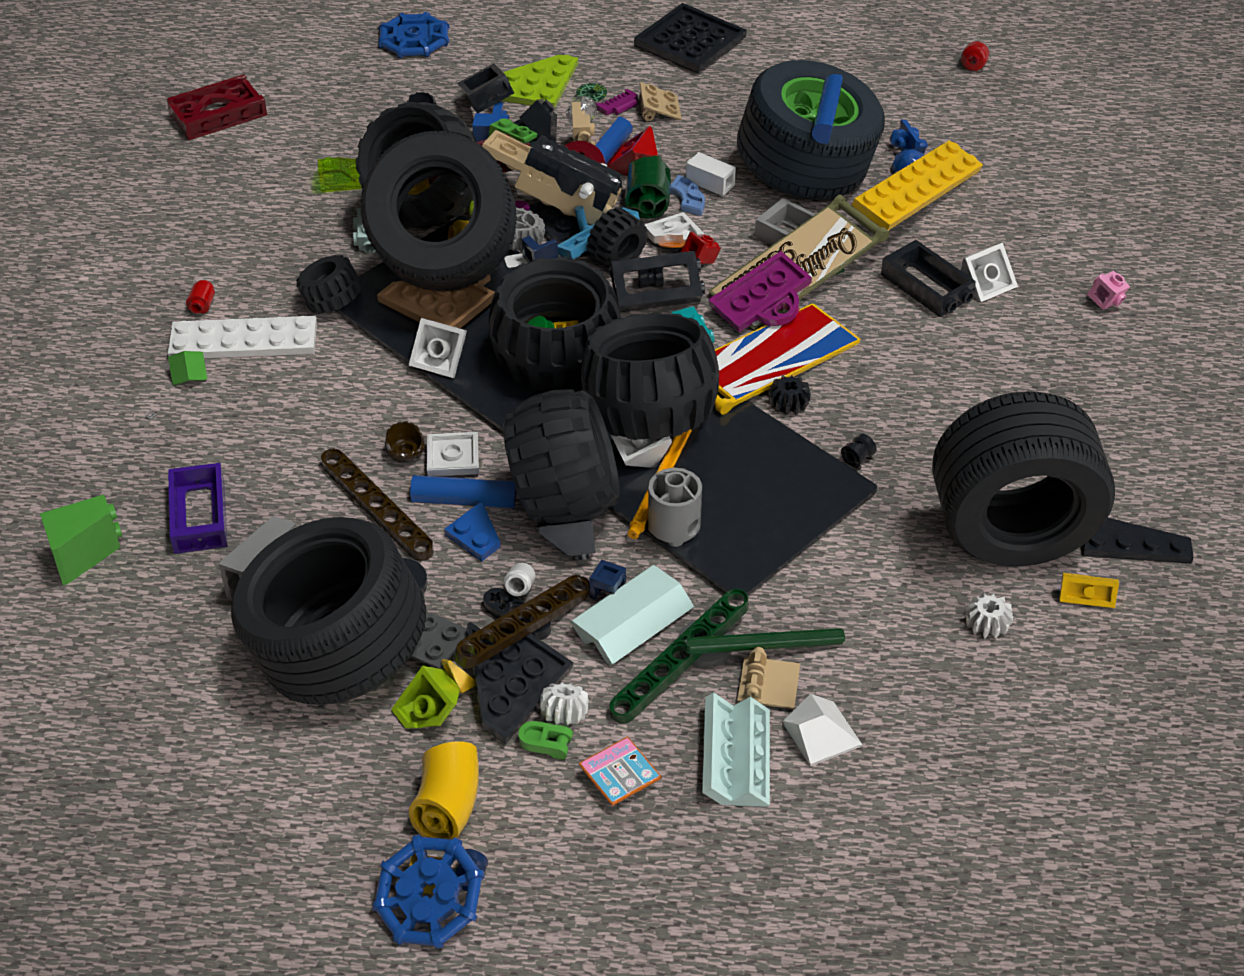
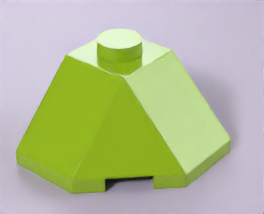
(427, 699)

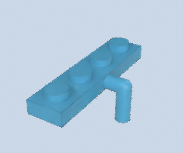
(576, 245)

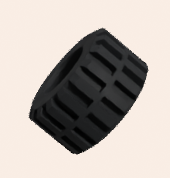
(616, 237)
(328, 284)

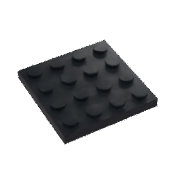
(690, 37)

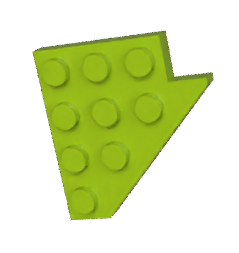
(541, 79)

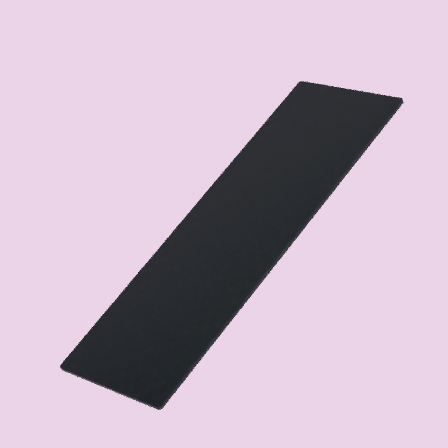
(760, 481)

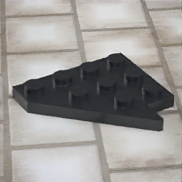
(513, 682)

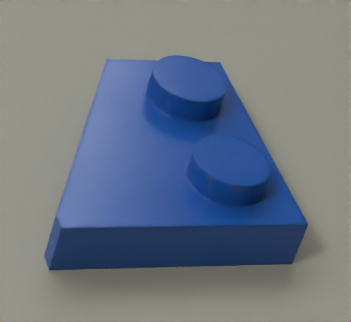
(474, 533)

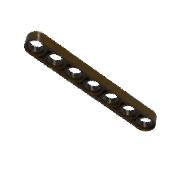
(379, 513)
(517, 627)

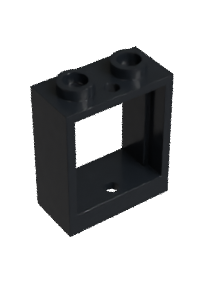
(482, 85)

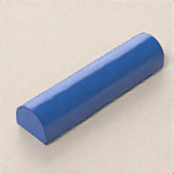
(827, 108)
(614, 138)
(463, 491)

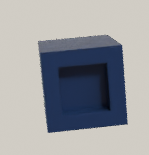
(532, 250)
(606, 577)

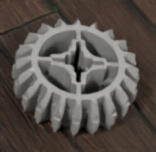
(527, 225)

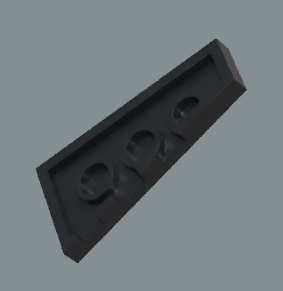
(1138, 542)

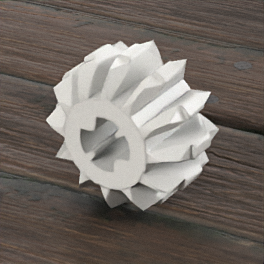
(989, 615)
(564, 703)

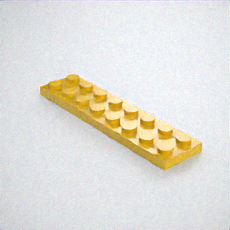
(917, 185)

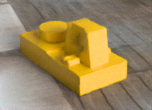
(1088, 590)

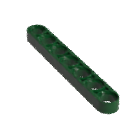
(677, 666)

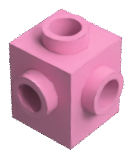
(1108, 290)

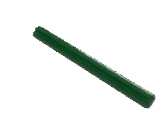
(769, 640)

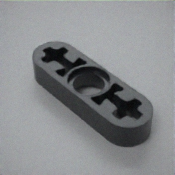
(510, 603)

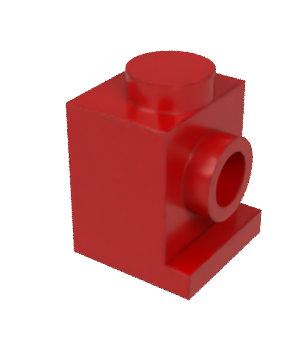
(704, 246)

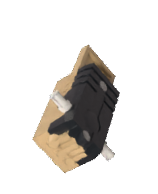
(558, 175)

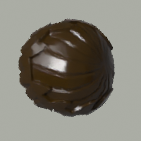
(404, 441)

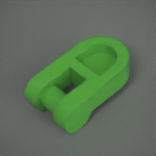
(535, 736)

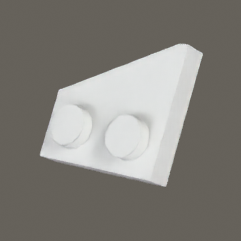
(672, 229)

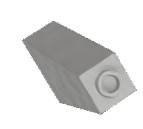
(237, 561)

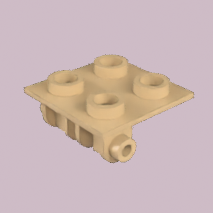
(658, 101)
(769, 680)

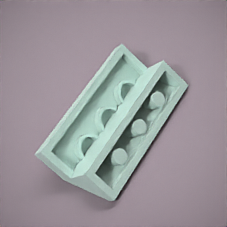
(632, 614)
(736, 752)

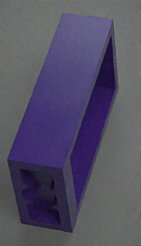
(195, 478)

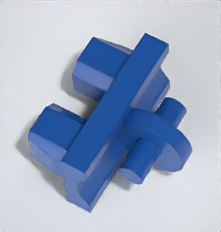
(907, 138)

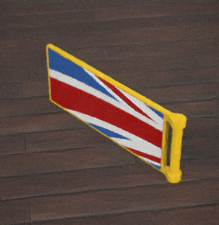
(769, 352)

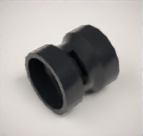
(651, 277)
(858, 450)

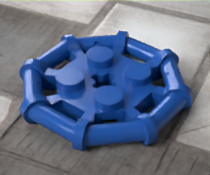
(413, 34)
(411, 886)

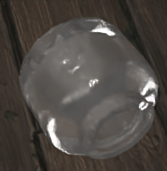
(586, 104)

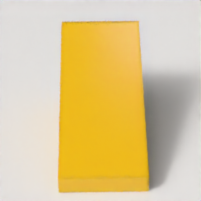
(460, 677)

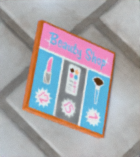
(619, 771)

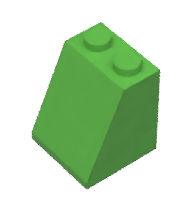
(81, 535)

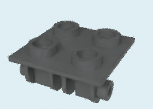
(438, 641)

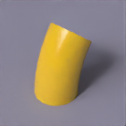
(446, 790)

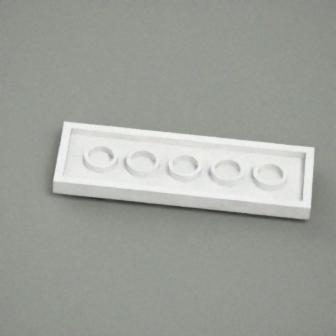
(245, 337)

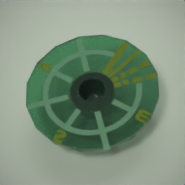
(594, 91)

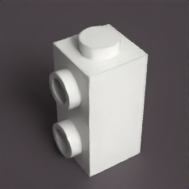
(710, 173)

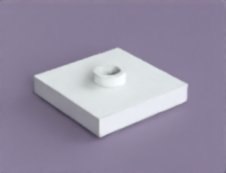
(452, 454)

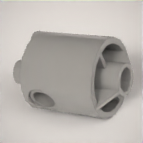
(674, 505)

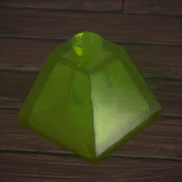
(338, 174)

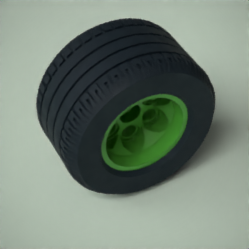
(779, 125)

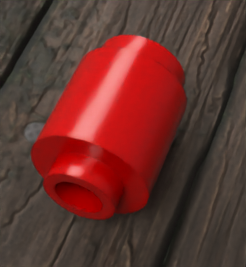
(200, 296)

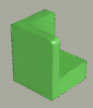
(187, 367)

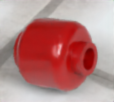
(975, 56)

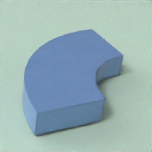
(689, 194)

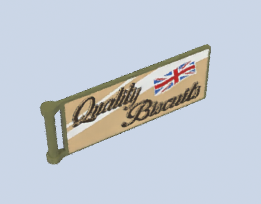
(818, 246)

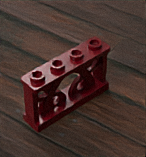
(201, 122)

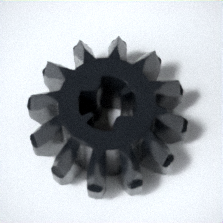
(789, 394)

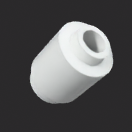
(519, 579)

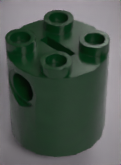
(648, 187)

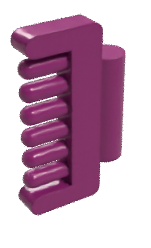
(618, 104)

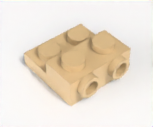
(581, 124)

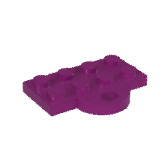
(762, 294)

